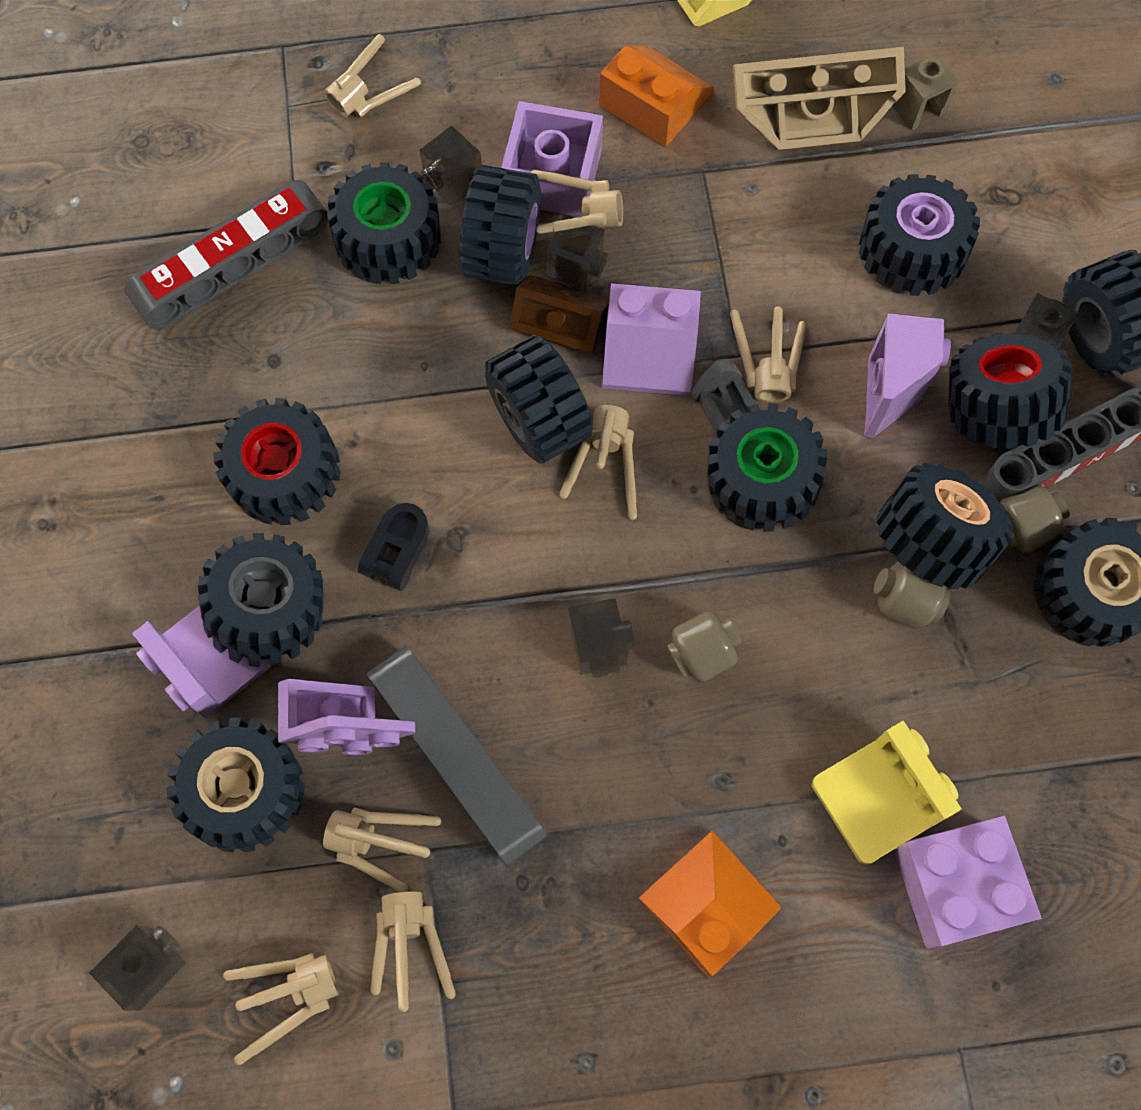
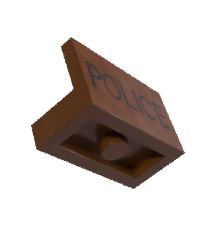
(558, 313)

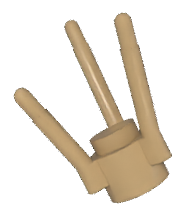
(348, 91)
(599, 209)
(772, 379)
(608, 434)
(352, 835)
(401, 920)
(310, 983)

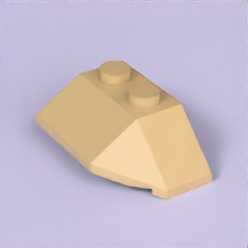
(819, 96)

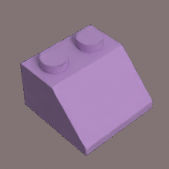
(651, 339)
(902, 367)

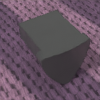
(722, 392)

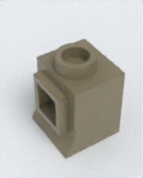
(926, 82)

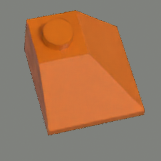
(710, 904)

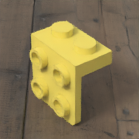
(886, 793)

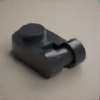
(401, 529)

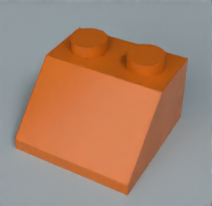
(651, 92)

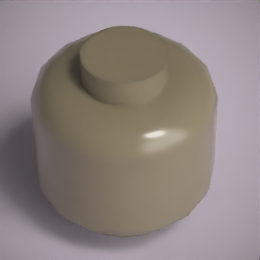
(1035, 518)
(910, 598)
(705, 646)

